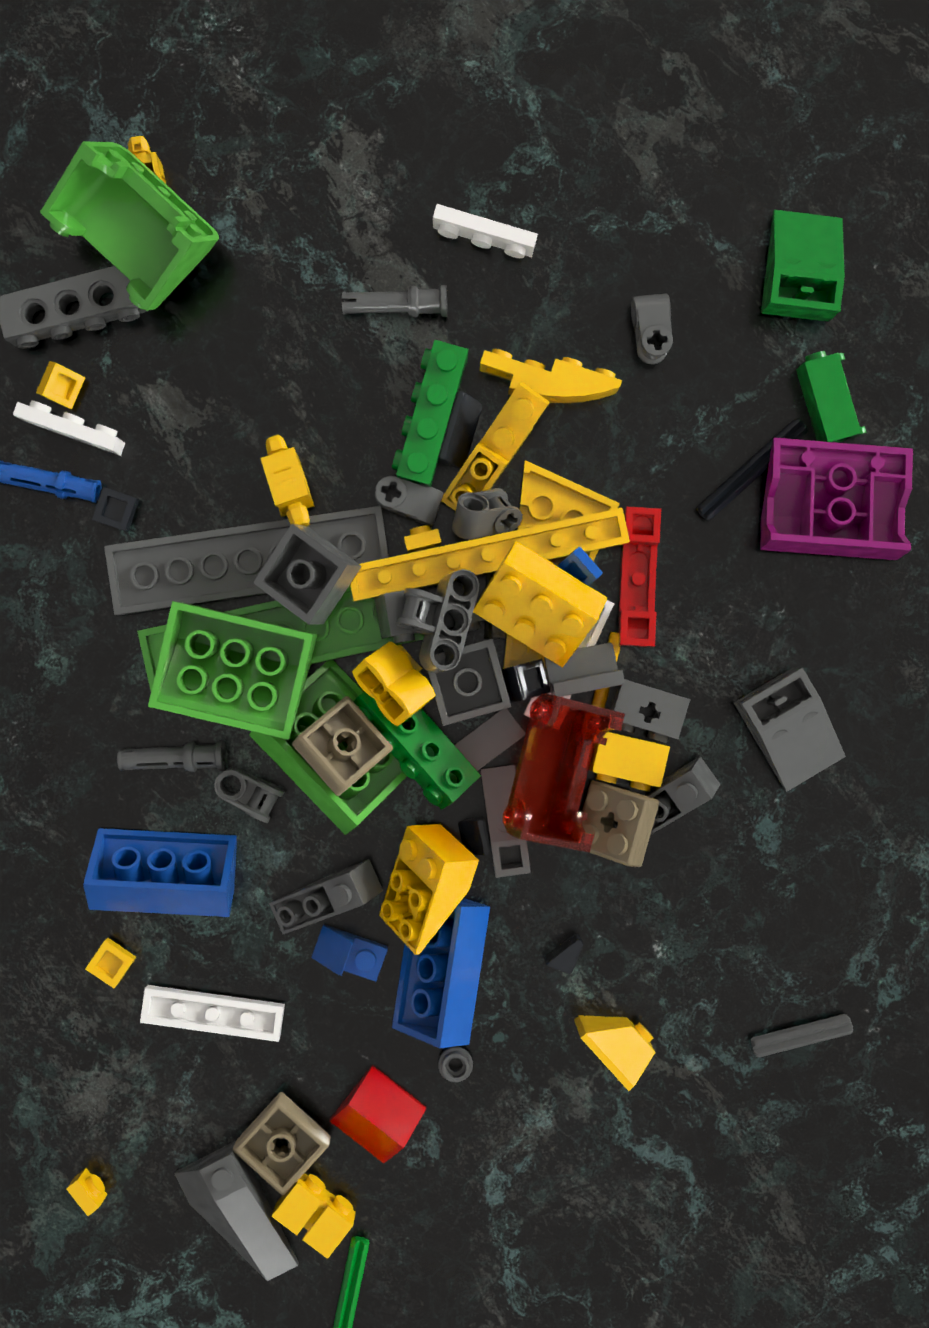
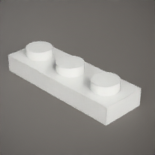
(484, 231)
(69, 426)

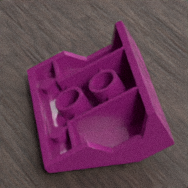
(836, 499)

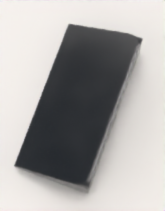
(460, 430)

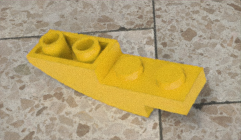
(564, 384)
(498, 444)

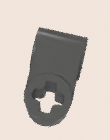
(652, 322)
(416, 501)
(485, 514)
(250, 793)

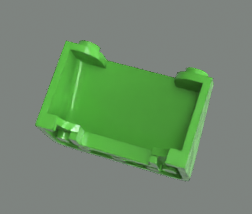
(129, 220)

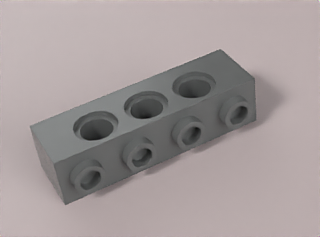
(54, 297)

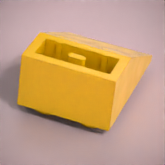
(426, 883)

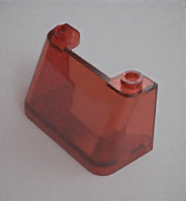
(555, 771)

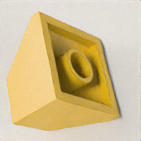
(618, 1044)

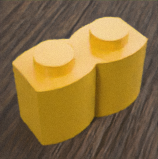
(393, 683)

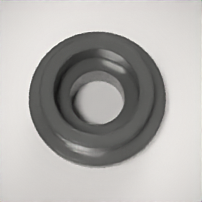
(458, 1074)

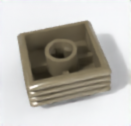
(339, 724)
(634, 817)
(282, 1165)

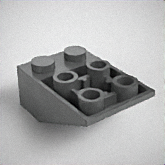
(791, 727)

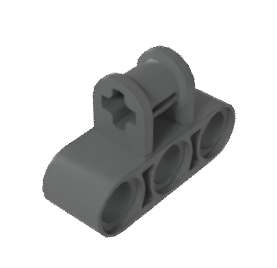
(426, 612)

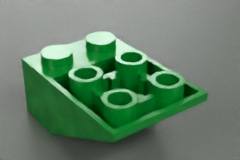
(804, 266)

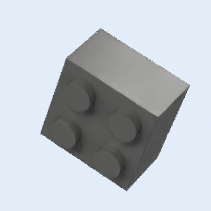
(307, 574)
(472, 686)

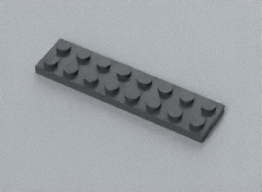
(226, 560)

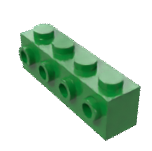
(432, 412)
(424, 753)

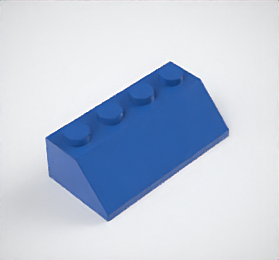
(161, 872)
(442, 981)

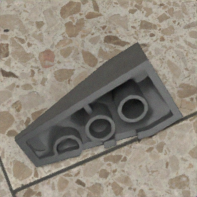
(234, 1204)

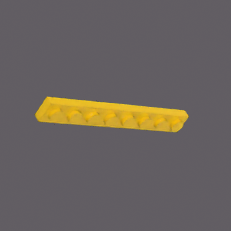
(487, 553)

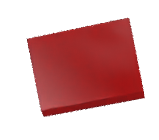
(379, 1115)

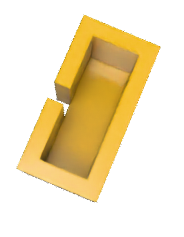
(631, 760)
(318, 1211)

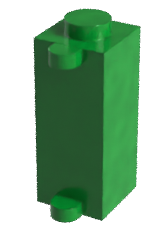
(828, 398)

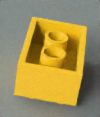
(540, 604)

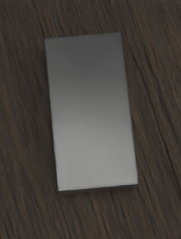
(490, 739)

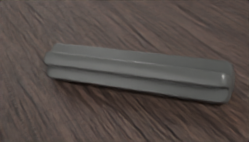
(801, 1035)

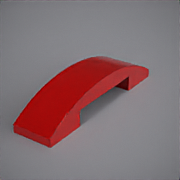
(638, 577)

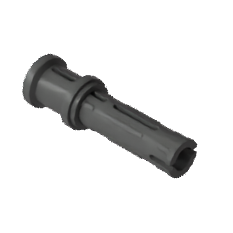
(413, 301)
(188, 757)

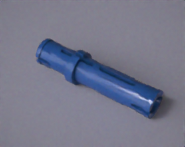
(61, 483)

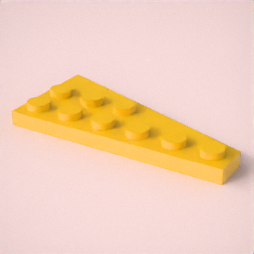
(544, 501)

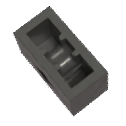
(669, 710)

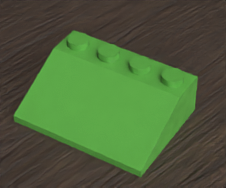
(232, 670)
(347, 811)

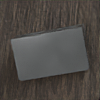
(585, 671)

